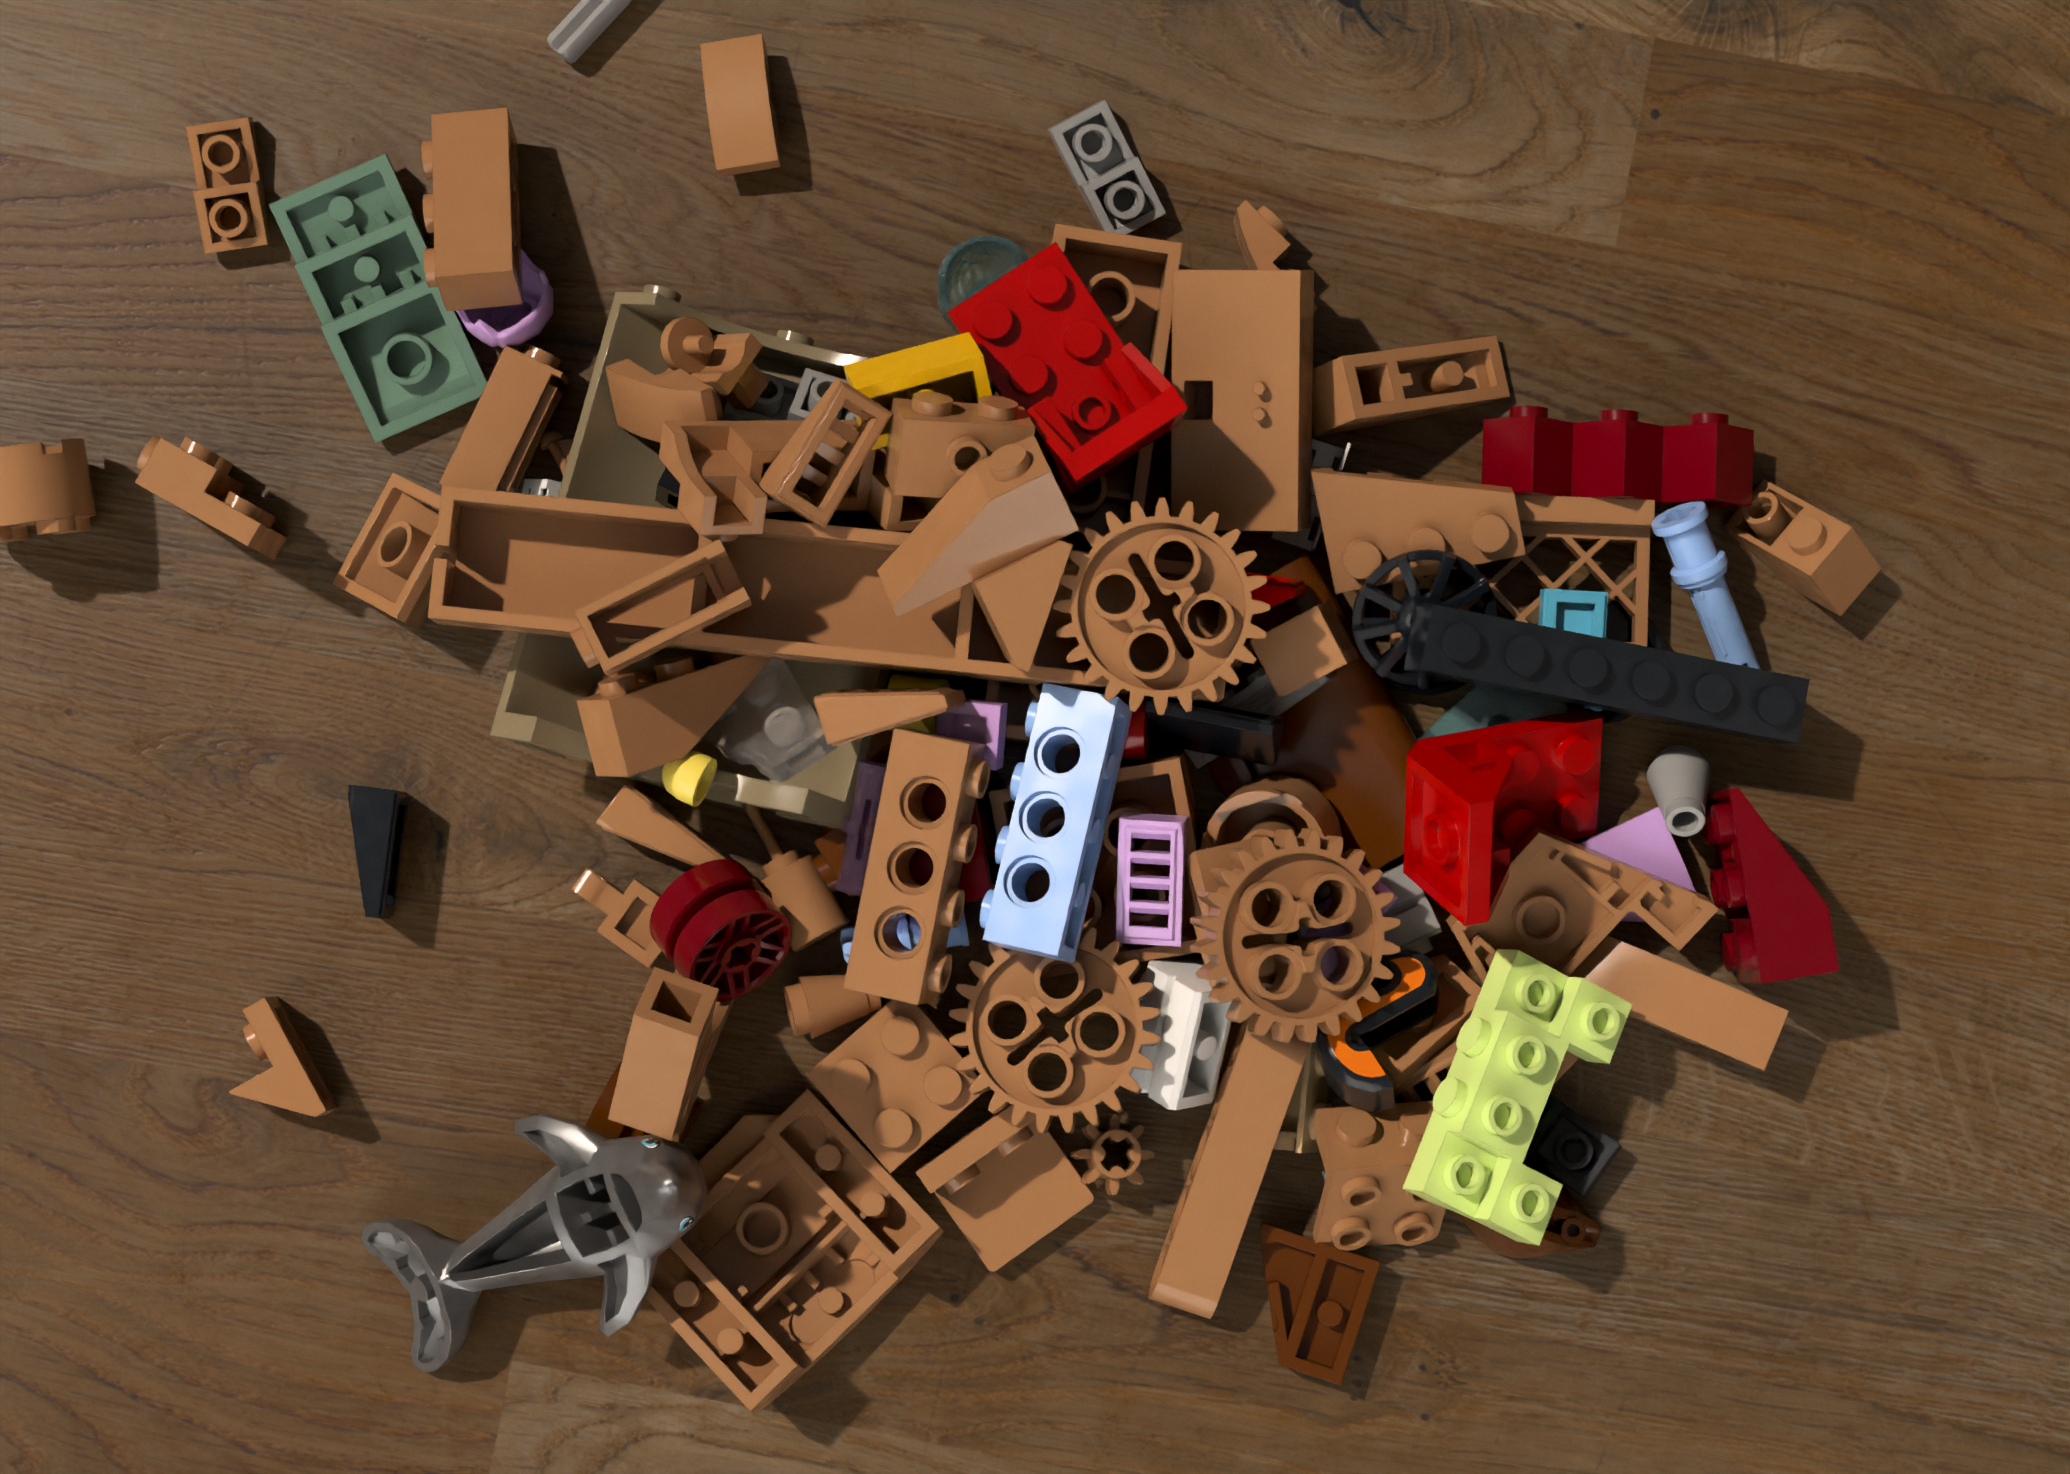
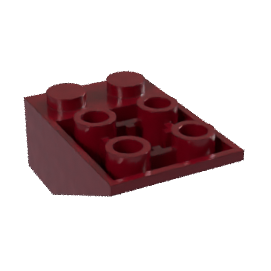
(1771, 908)

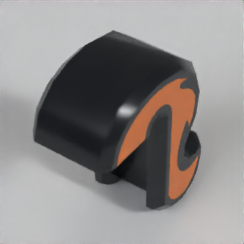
(1403, 1004)

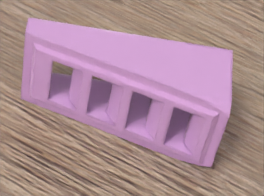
(1160, 828)

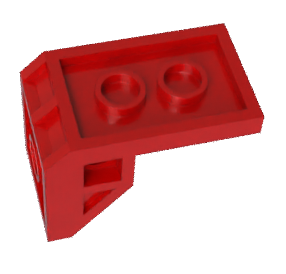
(1067, 369)
(1482, 793)

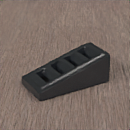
(378, 834)

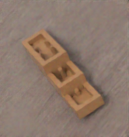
(1686, 1002)

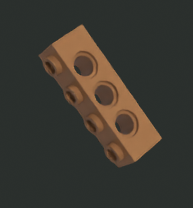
(877, 957)

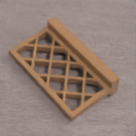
(1571, 521)

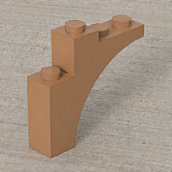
(667, 1053)

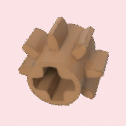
(1129, 1155)

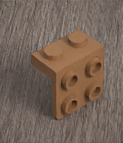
(1365, 1172)

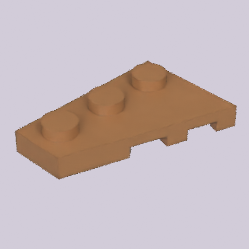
(1384, 516)

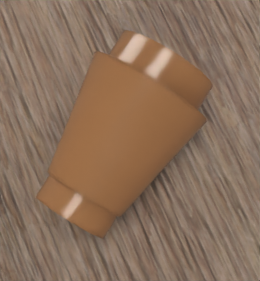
(822, 1004)

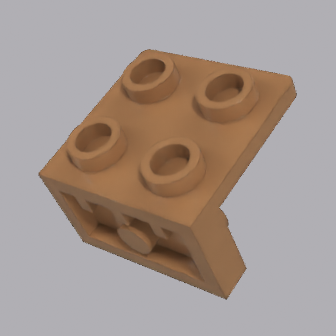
(1005, 1186)

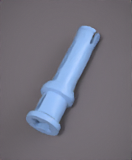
(1701, 571)

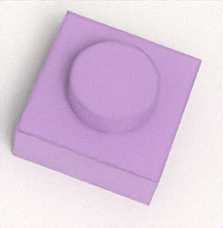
(978, 722)

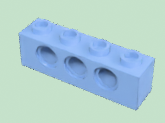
(1071, 856)

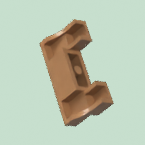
(725, 461)

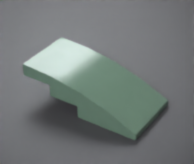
(368, 283)

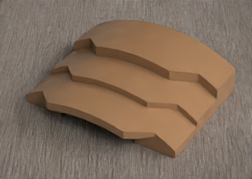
(786, 1249)

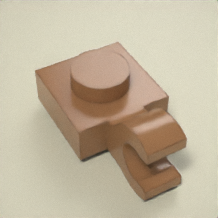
(627, 914)

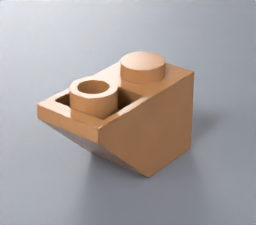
(1804, 547)

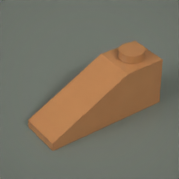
(1406, 384)
(981, 524)

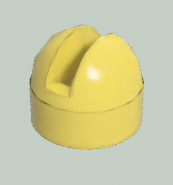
(690, 777)

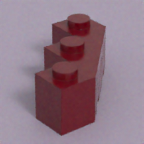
(1620, 458)

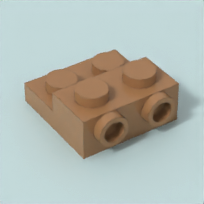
(201, 486)

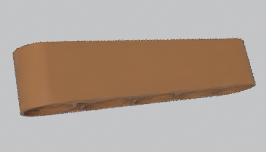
(1227, 1171)

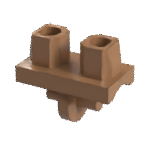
(716, 360)

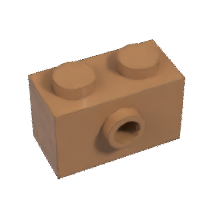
(940, 439)

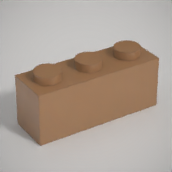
(473, 210)

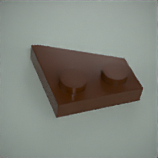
(1314, 1300)

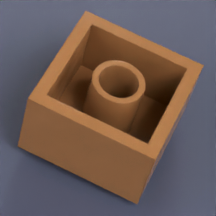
(895, 1081)

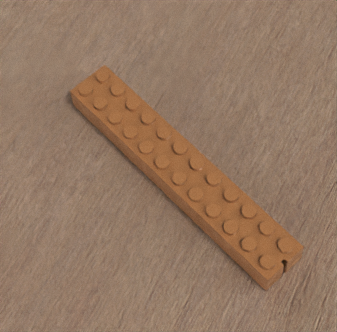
(810, 588)

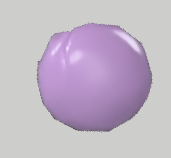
(514, 323)

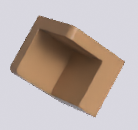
(1304, 649)

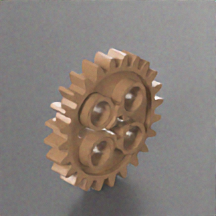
(1214, 576)
(1300, 994)
(1091, 1074)

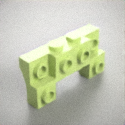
(1500, 1088)

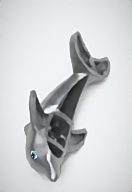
(592, 1215)

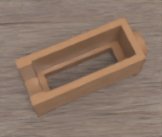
(507, 421)
(597, 641)

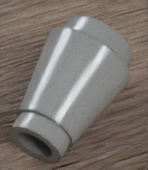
(1681, 788)

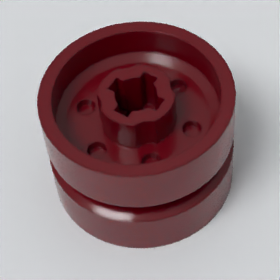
(721, 928)

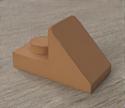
(294, 1078)

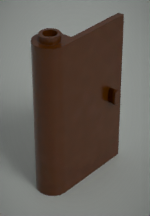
(1339, 737)

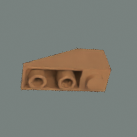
(663, 716)

